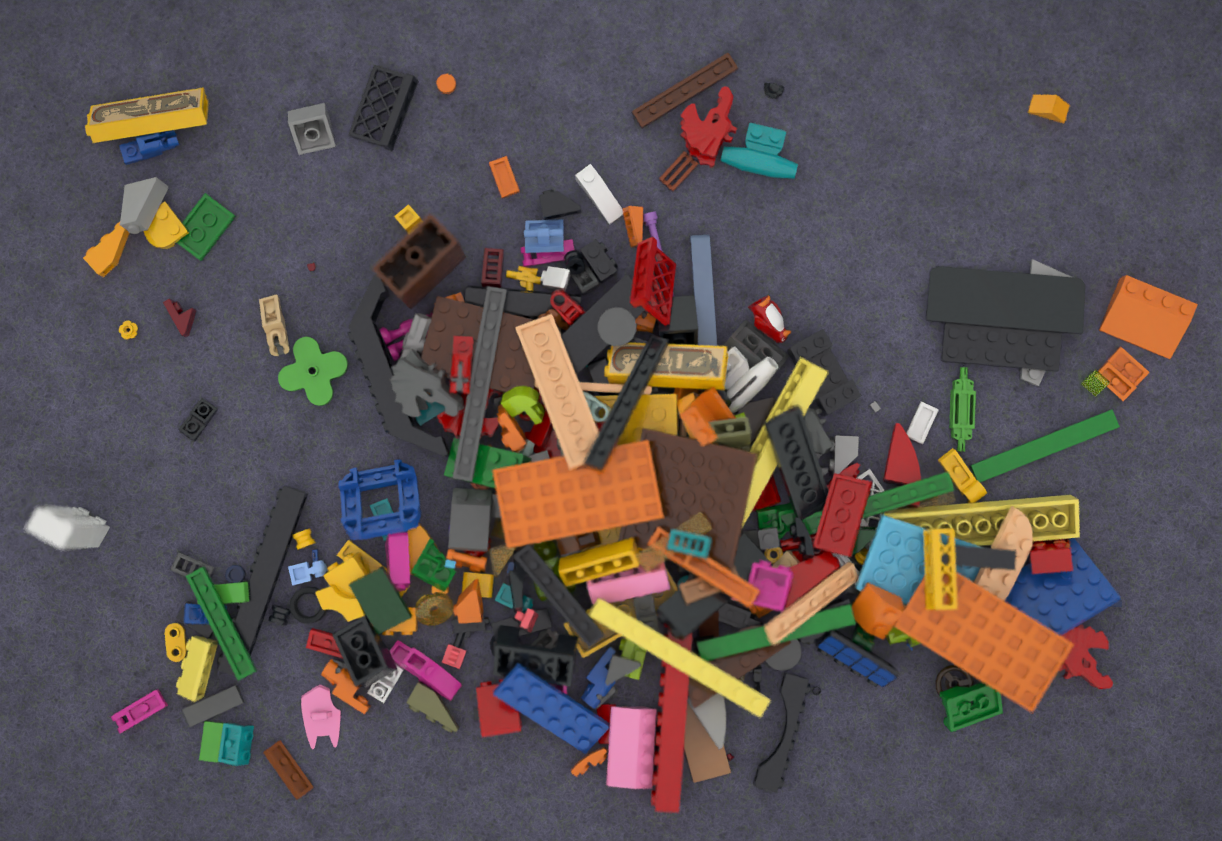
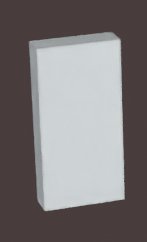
(921, 422)

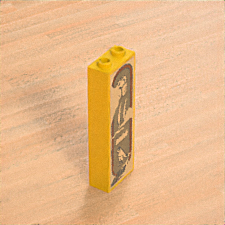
(147, 115)
(679, 367)

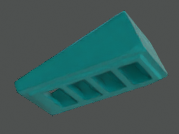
(706, 540)

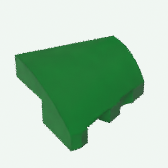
(431, 568)

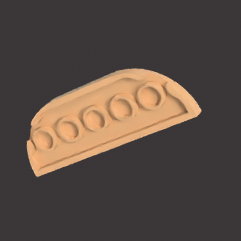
(1013, 535)

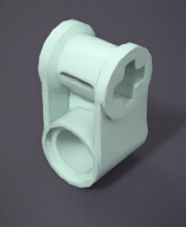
(595, 405)

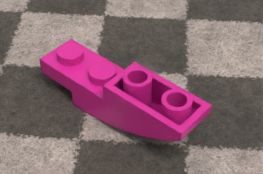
(425, 669)

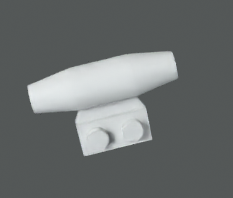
(746, 382)

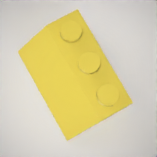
(196, 667)

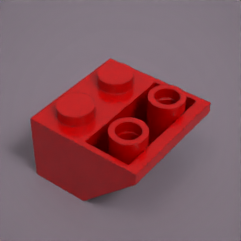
(1051, 556)

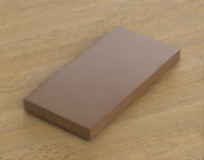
(702, 754)

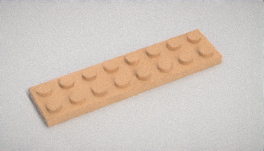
(559, 388)

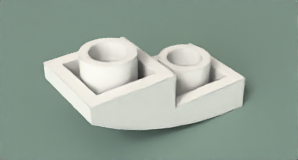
(383, 687)

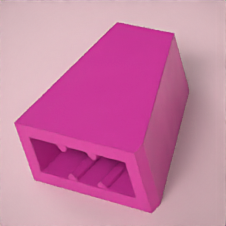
(398, 560)

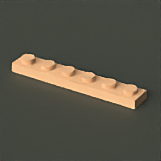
(811, 603)

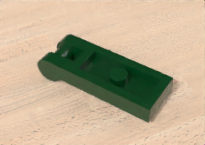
(862, 638)

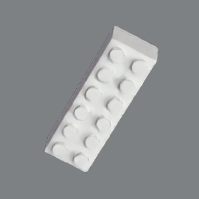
(68, 527)

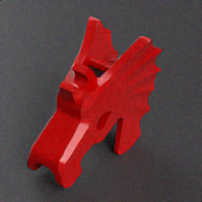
(705, 137)
(454, 423)
(1083, 640)

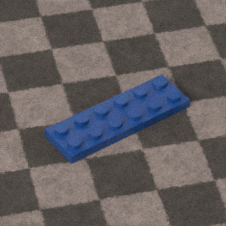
(551, 708)

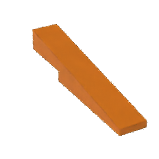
(712, 573)

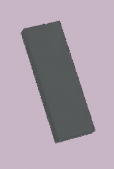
(213, 706)

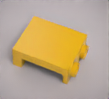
(345, 573)

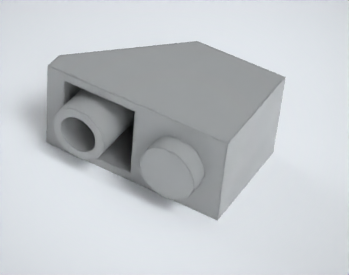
(844, 452)

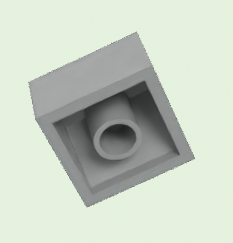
(311, 128)

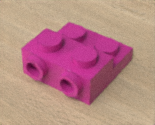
(772, 583)

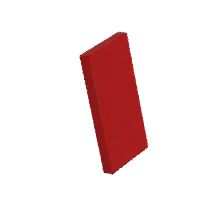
(842, 515)

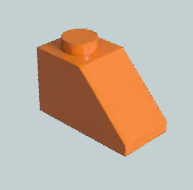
(470, 604)

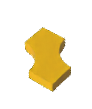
(333, 599)

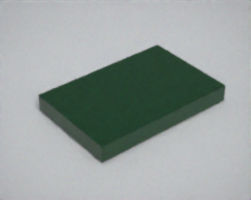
(380, 600)

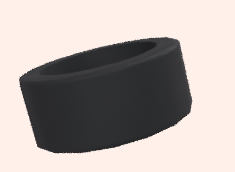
(294, 606)

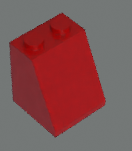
(494, 714)

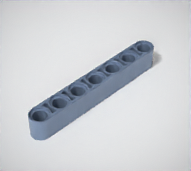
(703, 289)

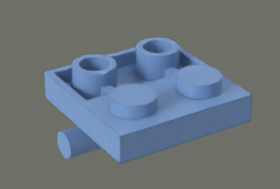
(544, 236)

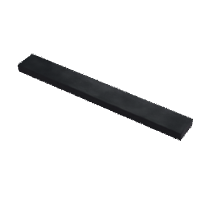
(626, 403)

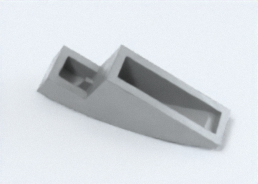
(713, 718)

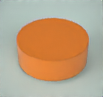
(446, 83)

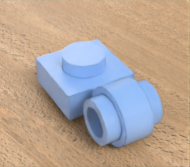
(302, 572)

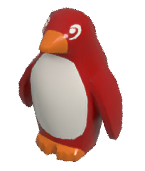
(769, 319)

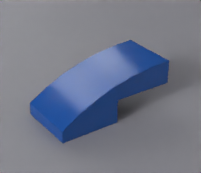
(194, 615)

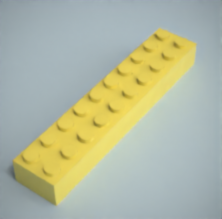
(980, 522)

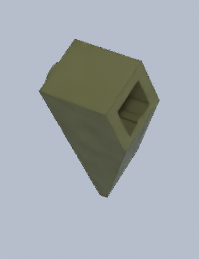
(431, 704)

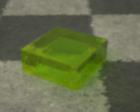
(1095, 382)

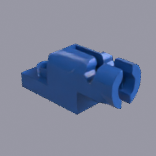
(148, 146)

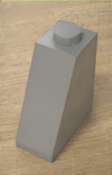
(141, 204)

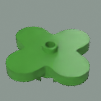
(327, 366)

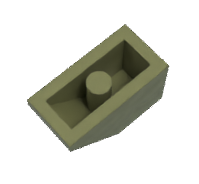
(732, 432)

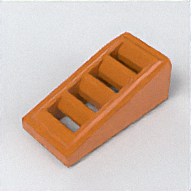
(634, 224)

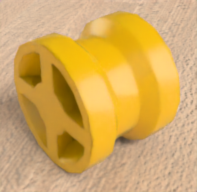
(303, 539)

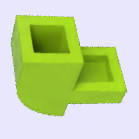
(523, 399)

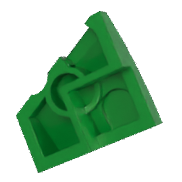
(779, 517)

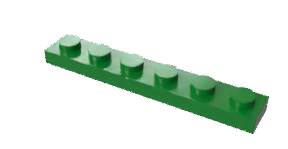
(221, 623)

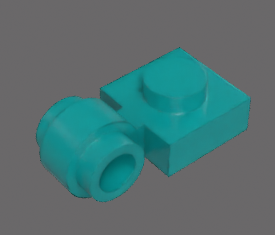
(505, 598)

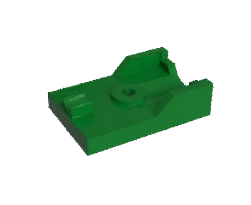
(962, 713)

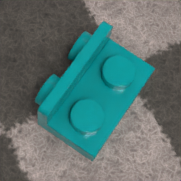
(236, 744)

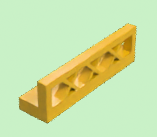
(933, 570)

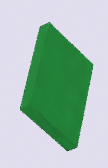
(205, 226)

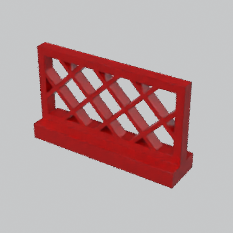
(644, 280)

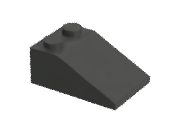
(470, 519)

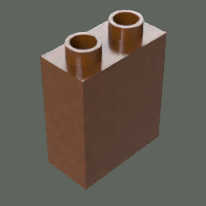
(420, 261)

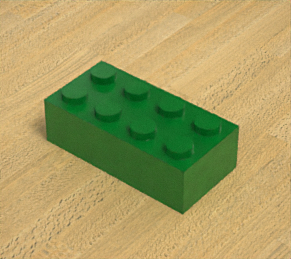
(487, 460)

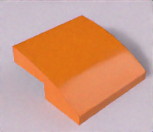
(1123, 373)

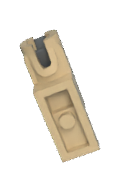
(274, 325)

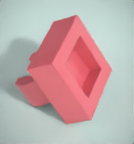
(527, 620)
(454, 656)

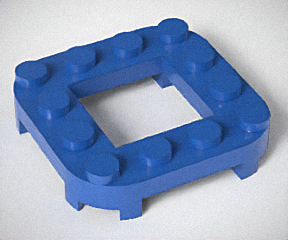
(351, 501)

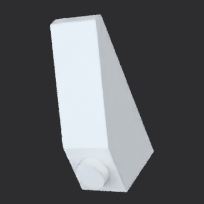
(599, 193)

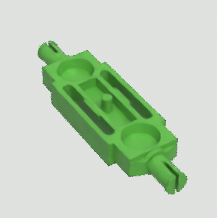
(960, 413)

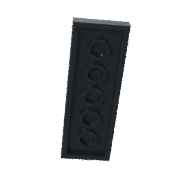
(797, 462)

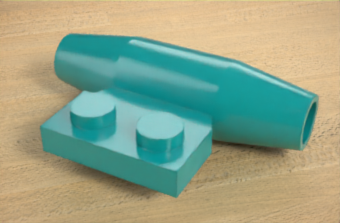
(761, 153)

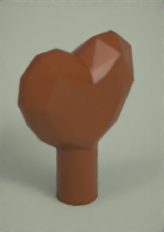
(557, 318)

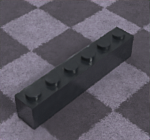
(520, 301)
(559, 595)

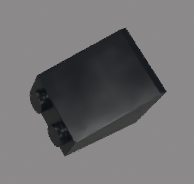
(683, 322)

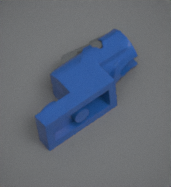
(598, 691)

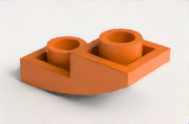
(593, 757)

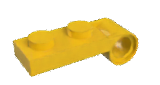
(962, 477)

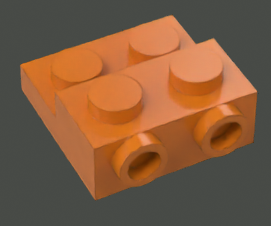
(511, 433)

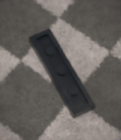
(983, 557)

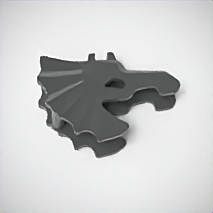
(415, 380)
(818, 436)

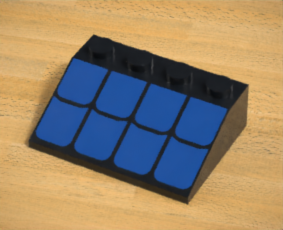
(861, 662)

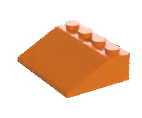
(1147, 316)

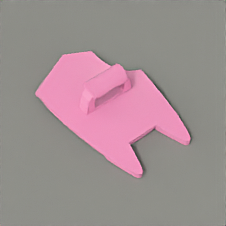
(320, 715)

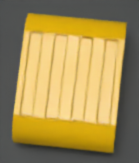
(485, 582)

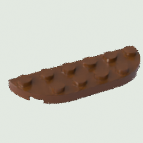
(734, 666)

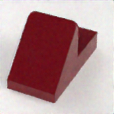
(182, 321)

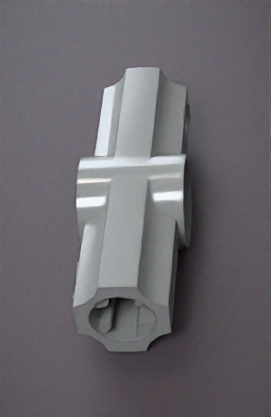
(416, 336)

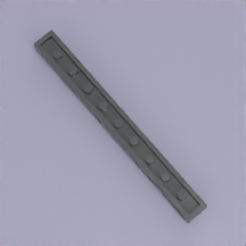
(479, 384)

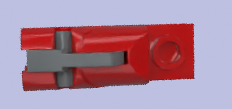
(461, 364)

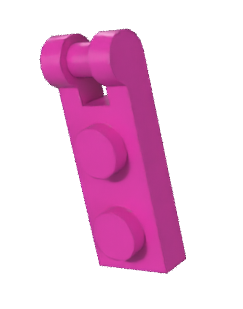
(546, 257)
(139, 710)

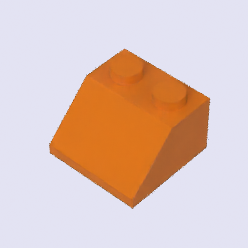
(877, 610)

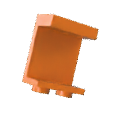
(704, 409)

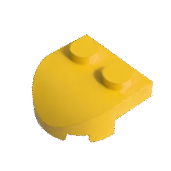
(165, 228)

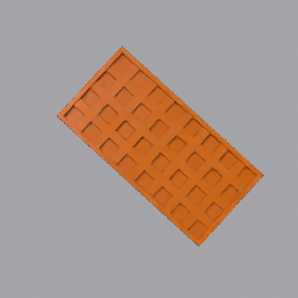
(553, 502)
(988, 640)

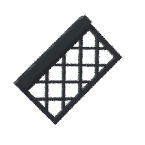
(398, 112)

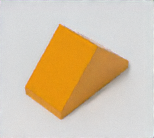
(1049, 107)

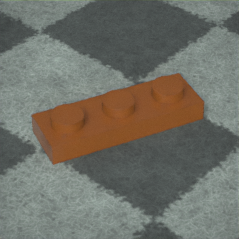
(288, 770)

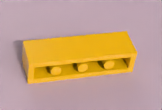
(598, 562)

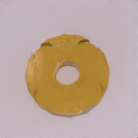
(434, 617)

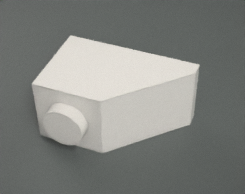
(555, 278)

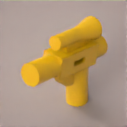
(527, 277)

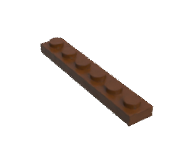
(685, 90)

